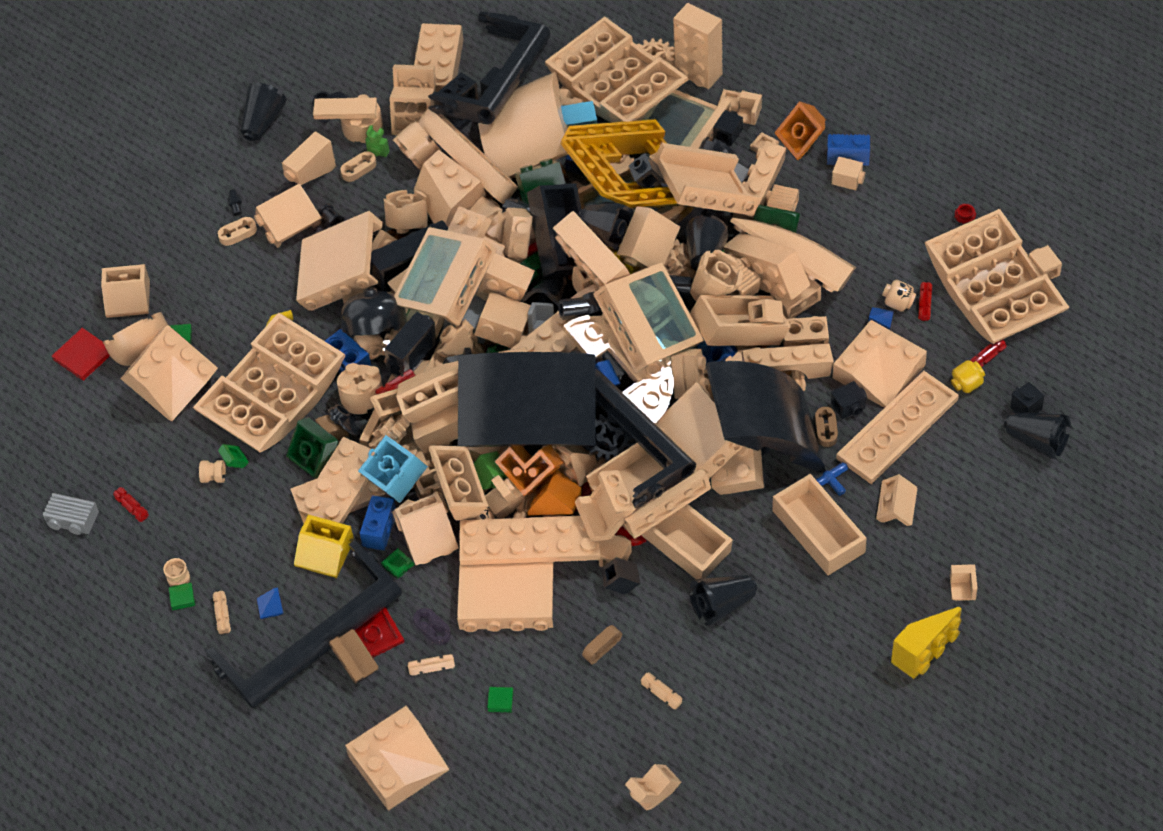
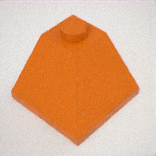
(801, 129)

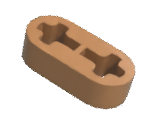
(821, 427)
(602, 644)

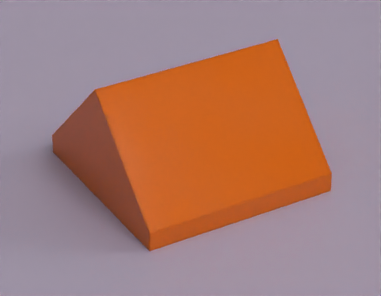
(555, 496)

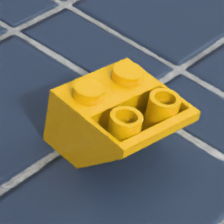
(323, 546)

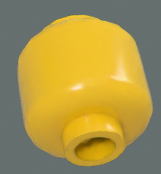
(967, 376)

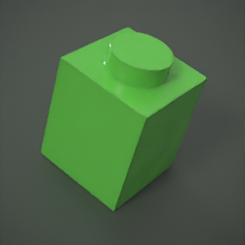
(488, 469)

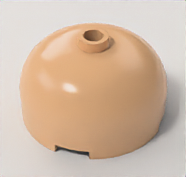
(134, 339)

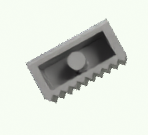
(70, 514)

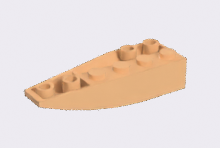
(816, 260)
(431, 391)

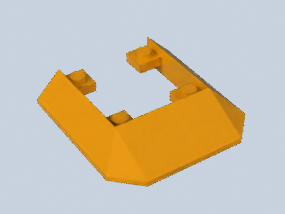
(600, 144)

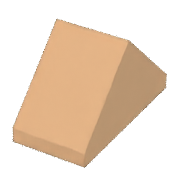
(386, 404)

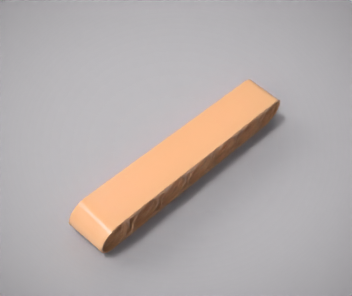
(468, 155)

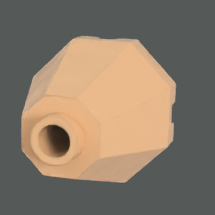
(716, 275)

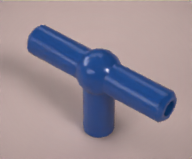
(830, 478)

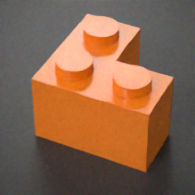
(527, 471)

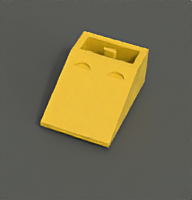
(924, 641)

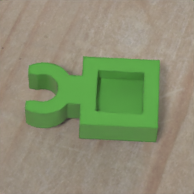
(376, 143)

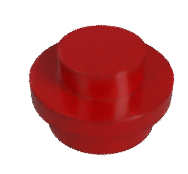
(965, 213)

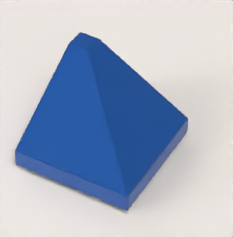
(881, 316)
(270, 604)

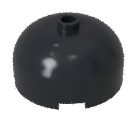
(372, 313)

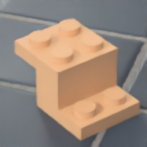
(410, 94)

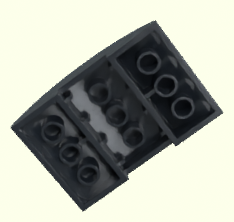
(526, 399)
(764, 409)

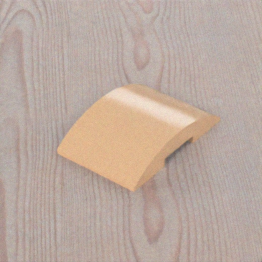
(614, 73)
(526, 127)
(993, 277)
(272, 384)

